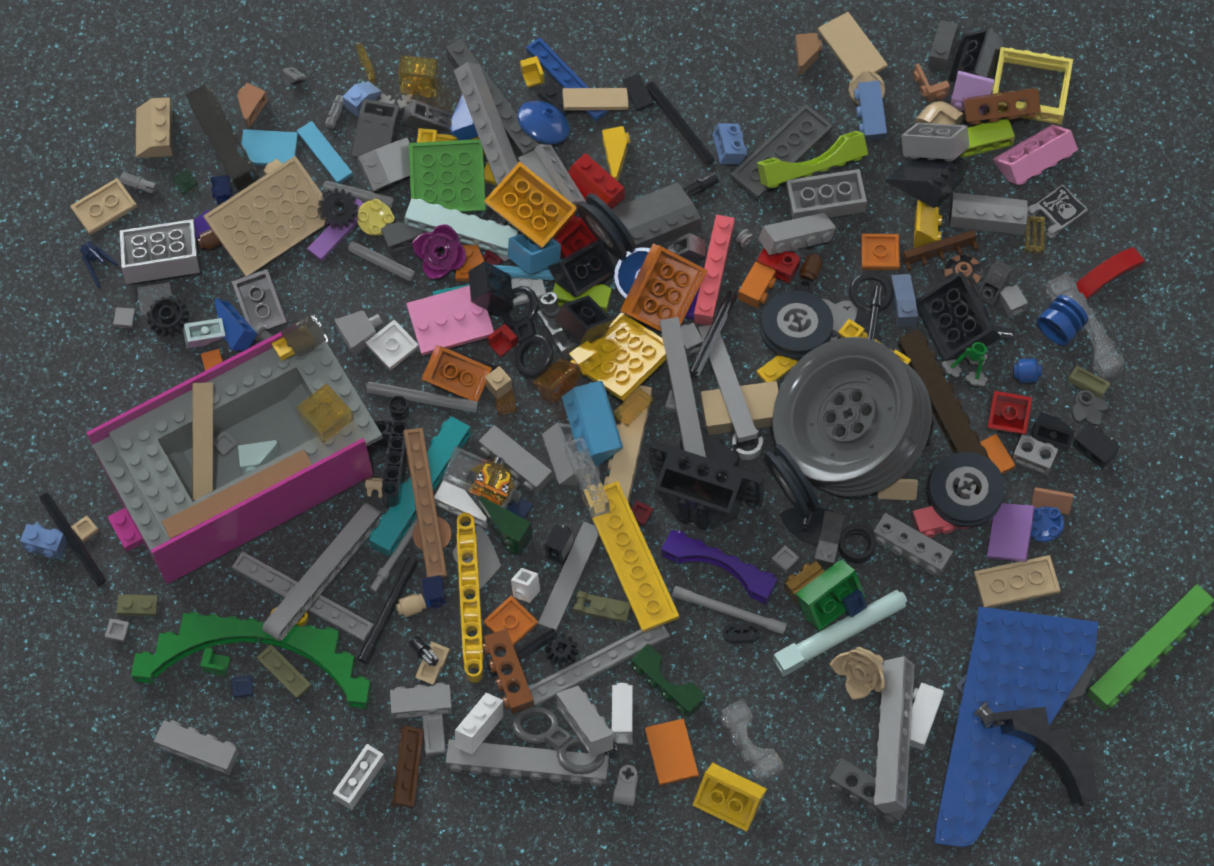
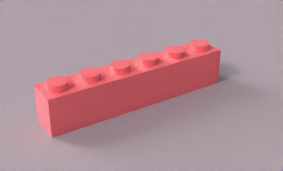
(715, 264)

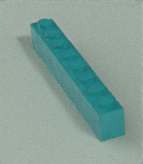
(399, 518)

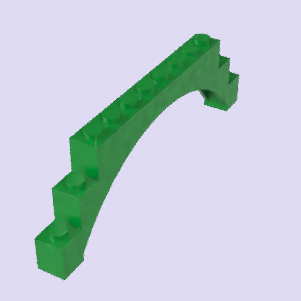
(212, 630)

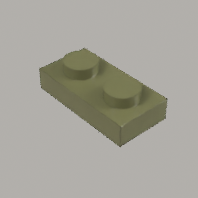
(137, 605)

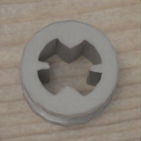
(744, 238)

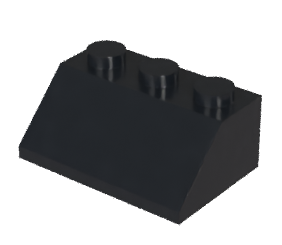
(977, 54)
(583, 268)

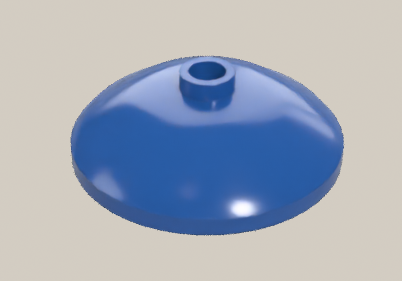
(543, 122)
(628, 269)

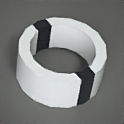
(748, 455)

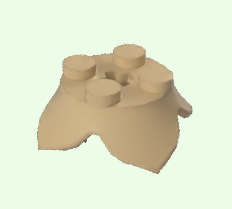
(862, 671)

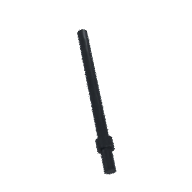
(876, 304)

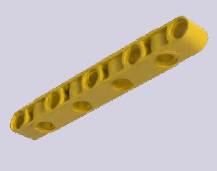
(470, 609)

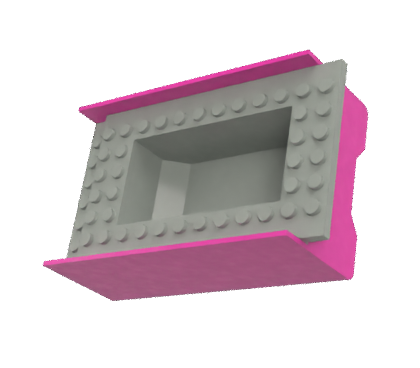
(254, 401)

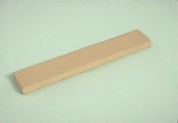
(202, 439)

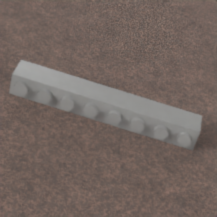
(486, 120)
(894, 735)
(523, 762)

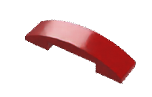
(1108, 271)

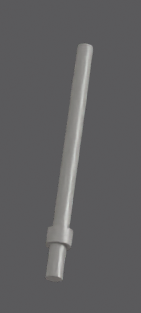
(383, 573)

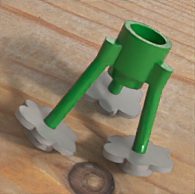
(977, 356)

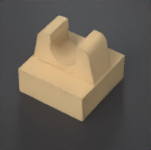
(374, 484)

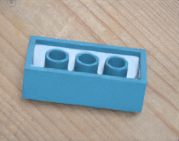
(593, 419)

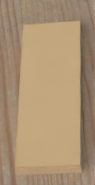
(595, 98)

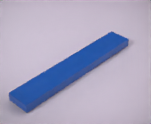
(559, 71)

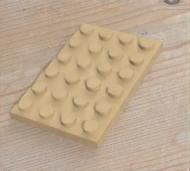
(268, 217)

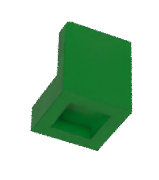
(214, 663)

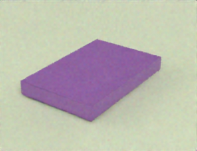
(1011, 532)

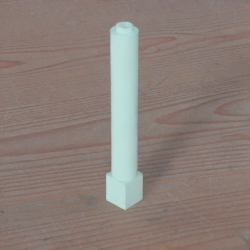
(796, 655)

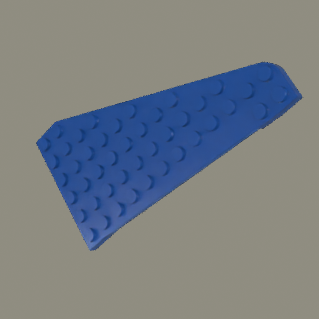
(1013, 665)

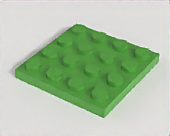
(448, 174)

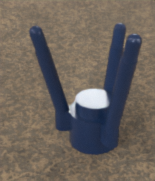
(92, 252)

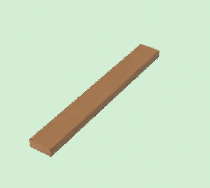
(235, 494)
(424, 503)

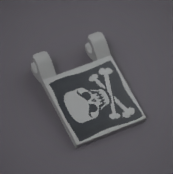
(1060, 208)

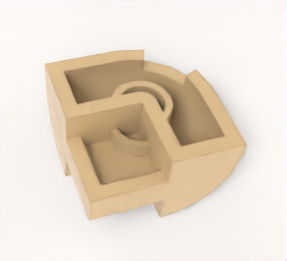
(940, 113)

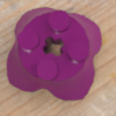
(427, 246)

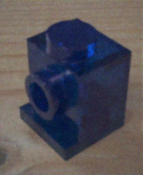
(221, 188)

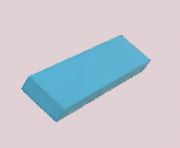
(324, 152)

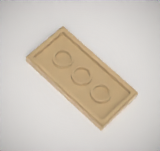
(851, 46)
(1017, 582)

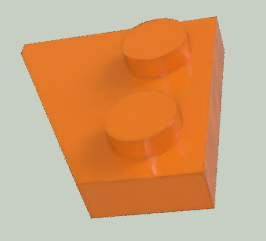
(473, 258)

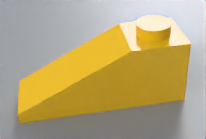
(615, 146)

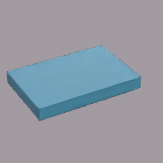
(269, 145)

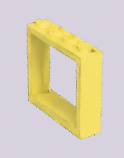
(1037, 60)

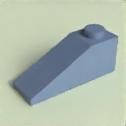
(904, 300)

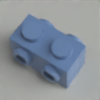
(729, 143)
(43, 541)

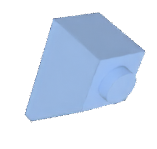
(354, 97)

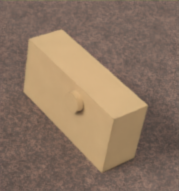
(759, 400)

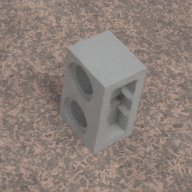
(1033, 459)

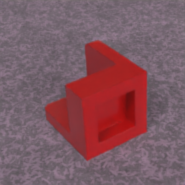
(502, 340)

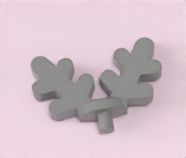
(402, 104)

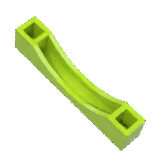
(846, 148)

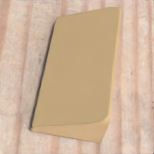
(900, 490)

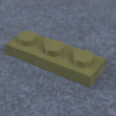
(284, 672)

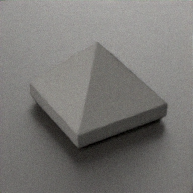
(293, 75)

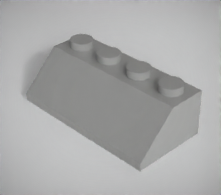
(989, 213)

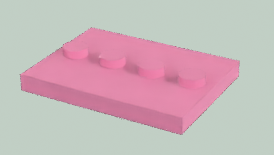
(448, 320)

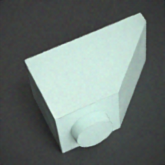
(203, 332)
(256, 454)

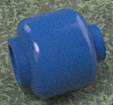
(1027, 370)

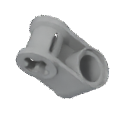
(626, 788)

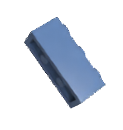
(870, 110)

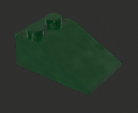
(508, 527)

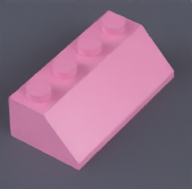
(1036, 154)

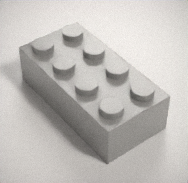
(829, 193)

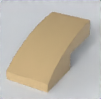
(431, 673)

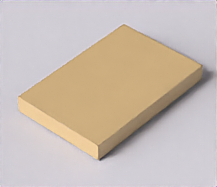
(103, 206)

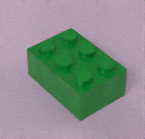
(823, 596)

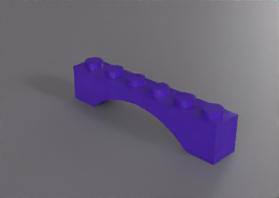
(683, 549)

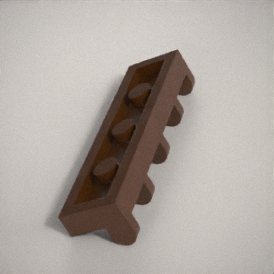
(939, 248)
(407, 767)

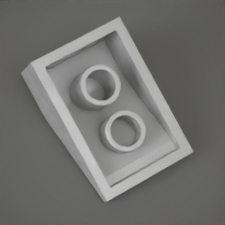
(386, 164)
(259, 300)

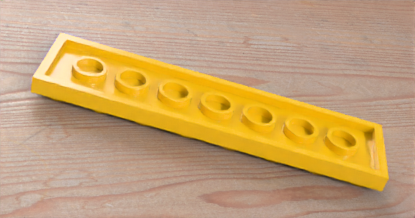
(634, 562)

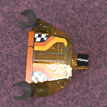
(492, 482)

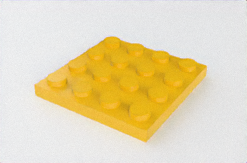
(627, 356)

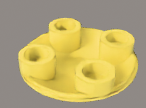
(374, 216)

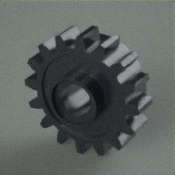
(337, 199)
(163, 307)

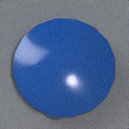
(1047, 524)

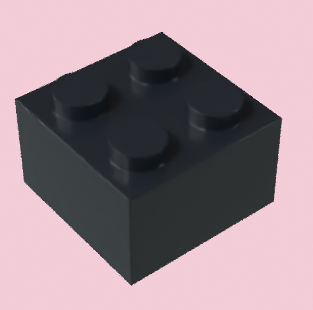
(490, 288)
(583, 320)

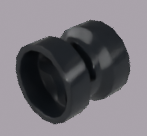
(395, 405)

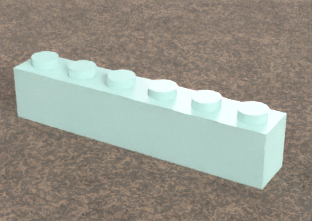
(469, 228)

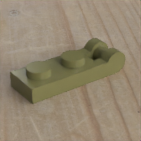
(602, 607)

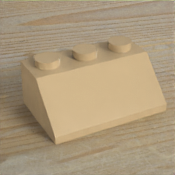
(154, 128)

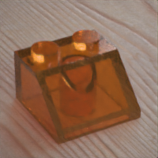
(557, 380)

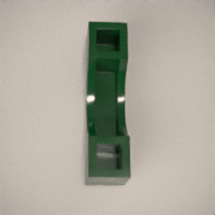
(685, 697)

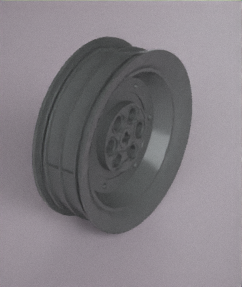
(891, 433)

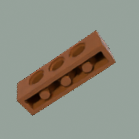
(972, 105)
(501, 641)

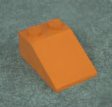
(456, 373)

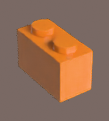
(757, 285)

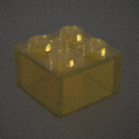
(418, 76)
(325, 413)

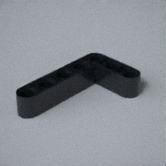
(395, 459)

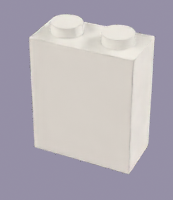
(622, 713)

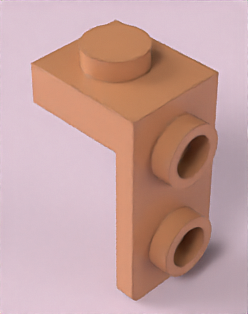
(934, 92)

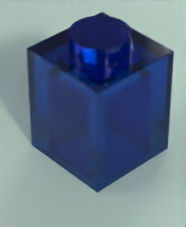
(433, 591)

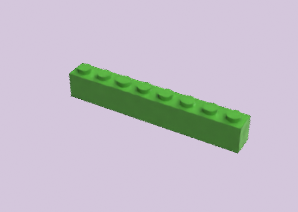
(1151, 647)

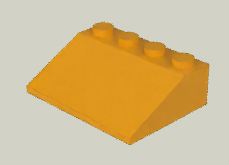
(531, 205)

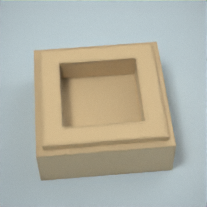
(85, 529)

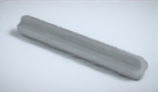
(362, 195)
(381, 261)

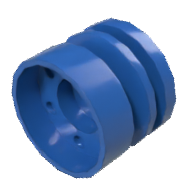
(1062, 320)

